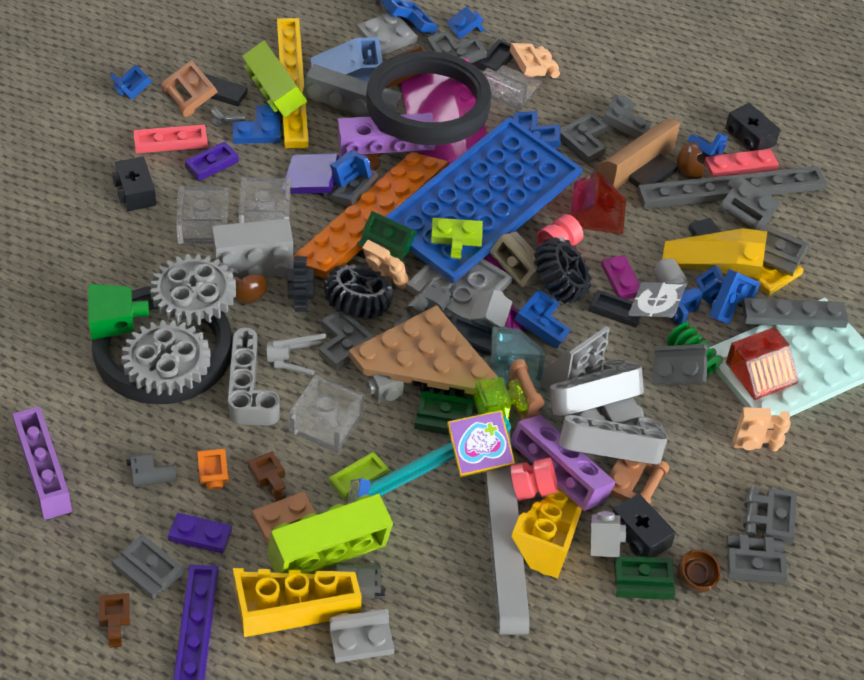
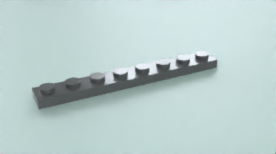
(719, 187)

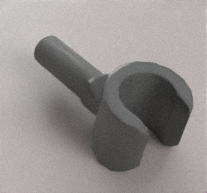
(221, 119)

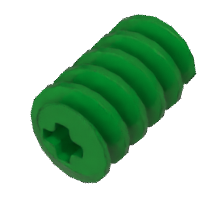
(688, 336)

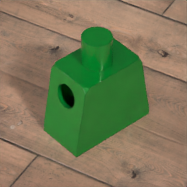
(112, 310)

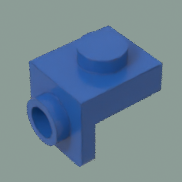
(465, 22)
(131, 82)
(709, 148)
(349, 167)
(710, 283)
(689, 302)

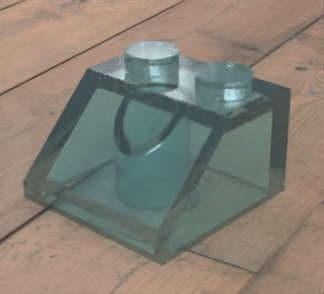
(513, 344)

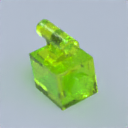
(492, 396)

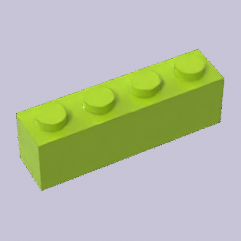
(273, 80)

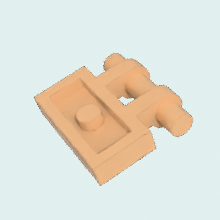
(534, 61)
(382, 261)
(753, 427)

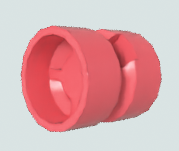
(564, 227)
(534, 479)

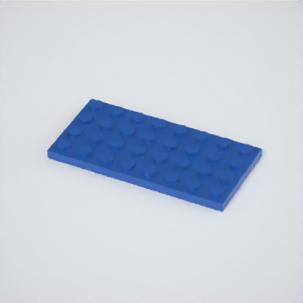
(495, 182)

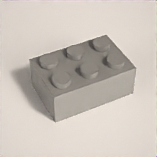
(255, 247)

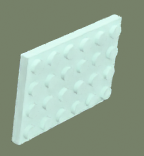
(825, 361)

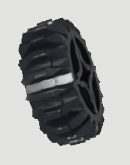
(562, 270)
(358, 291)

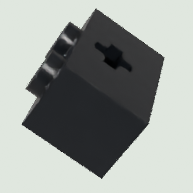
(752, 128)
(134, 183)
(645, 529)

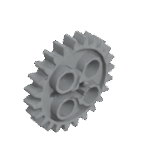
(193, 289)
(166, 357)

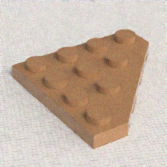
(423, 351)

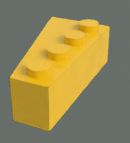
(293, 599)

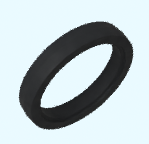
(428, 132)
(119, 382)

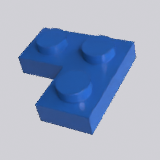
(412, 13)
(263, 130)
(550, 134)
(733, 289)
(538, 319)

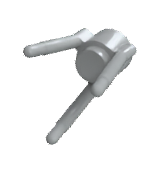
(280, 350)

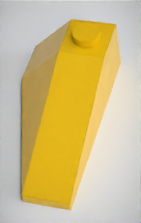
(733, 250)
(547, 532)

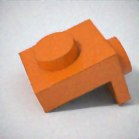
(212, 468)

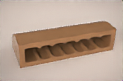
(656, 141)

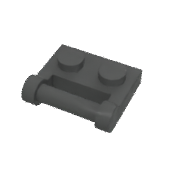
(751, 200)

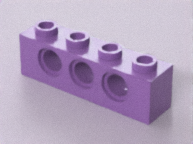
(367, 138)
(42, 463)
(573, 469)

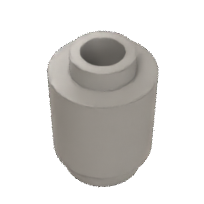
(669, 272)

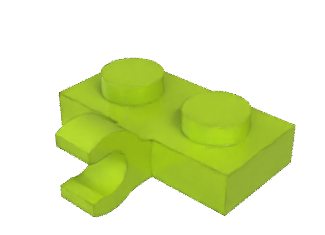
(456, 233)

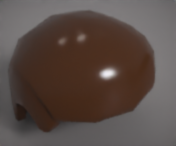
(687, 161)
(250, 288)
(699, 571)

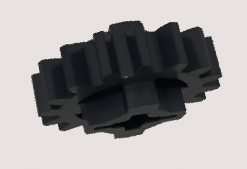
(300, 284)

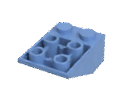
(353, 58)

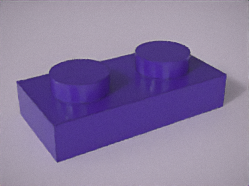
(211, 161)
(200, 533)

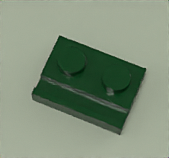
(388, 234)
(438, 409)
(644, 577)

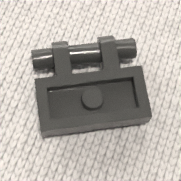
(779, 516)
(756, 565)

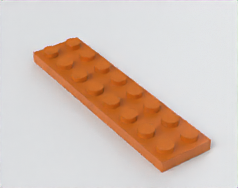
(339, 240)

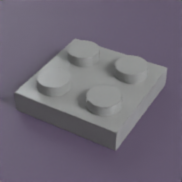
(392, 32)

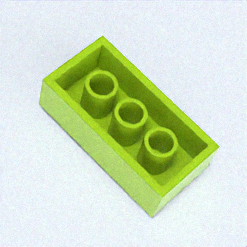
(330, 536)

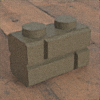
(516, 258)

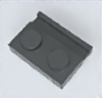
(352, 191)
(783, 251)
(680, 365)
(147, 567)

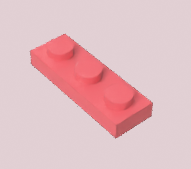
(170, 138)
(741, 163)

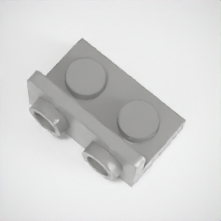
(361, 635)

